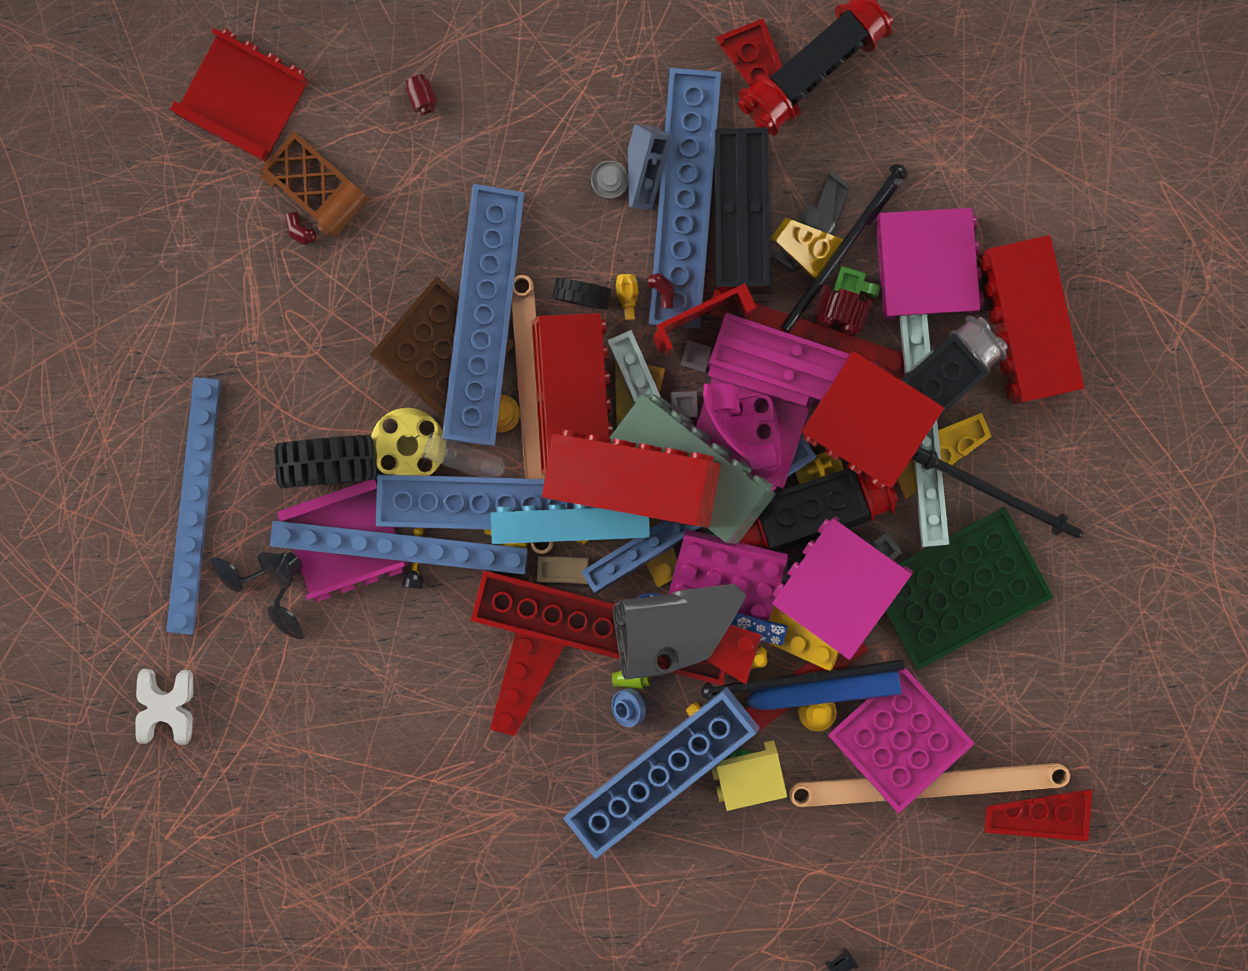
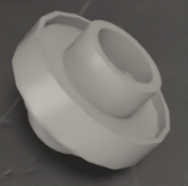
(609, 180)

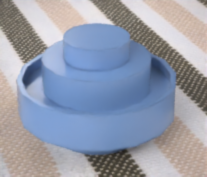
(628, 707)

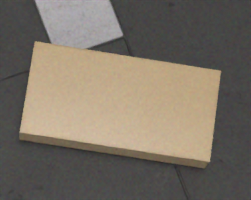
(561, 569)

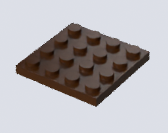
(422, 345)

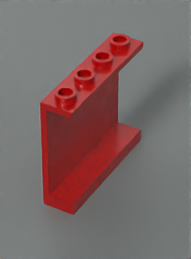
(242, 95)
(738, 296)
(871, 420)

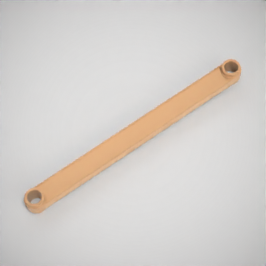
(523, 313)
(947, 784)

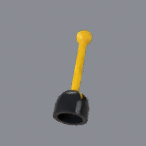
(413, 578)

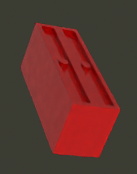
(1031, 319)
(570, 377)
(631, 478)

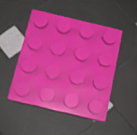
(713, 562)
(901, 741)

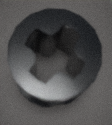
(843, 962)

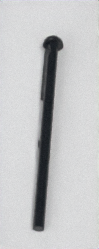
(898, 174)
(709, 691)

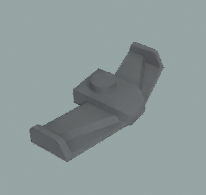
(824, 216)

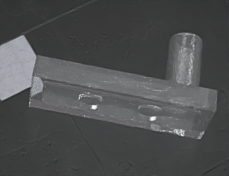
(463, 457)

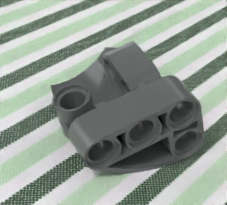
(673, 626)

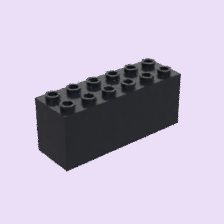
(744, 209)

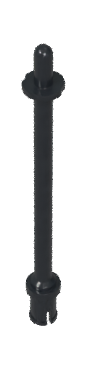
(1059, 524)

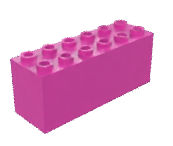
(775, 357)

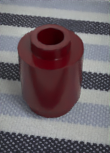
(421, 94)

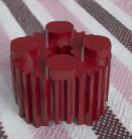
(842, 310)

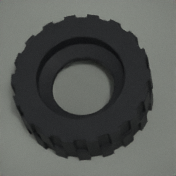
(581, 293)

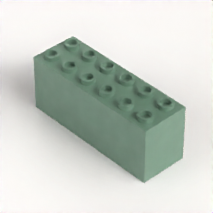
(738, 494)

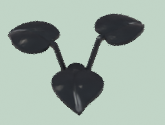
(281, 569)

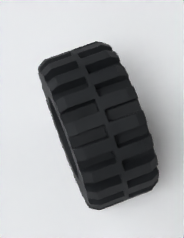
(325, 461)

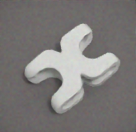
(164, 706)

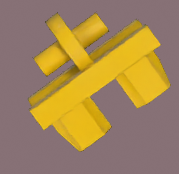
(820, 467)

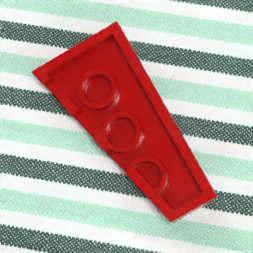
(752, 52)
(736, 652)
(523, 678)
(1048, 816)

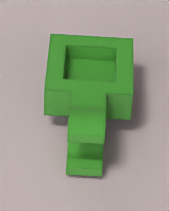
(854, 282)

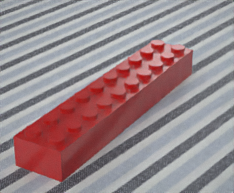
(560, 618)

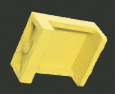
(750, 778)

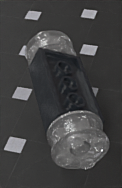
(957, 363)

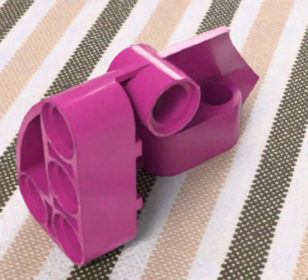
(744, 430)

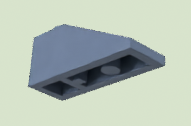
(645, 164)

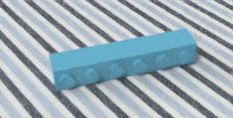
(565, 524)

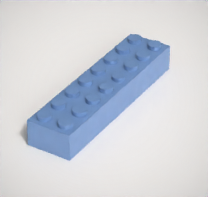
(661, 772)

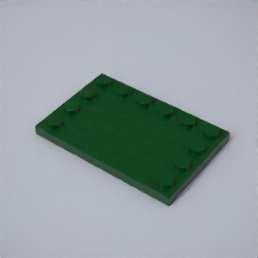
(965, 588)

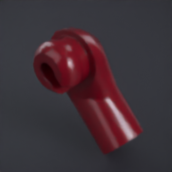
(298, 232)
(665, 287)

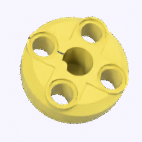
(406, 443)

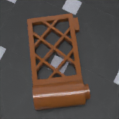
(340, 205)

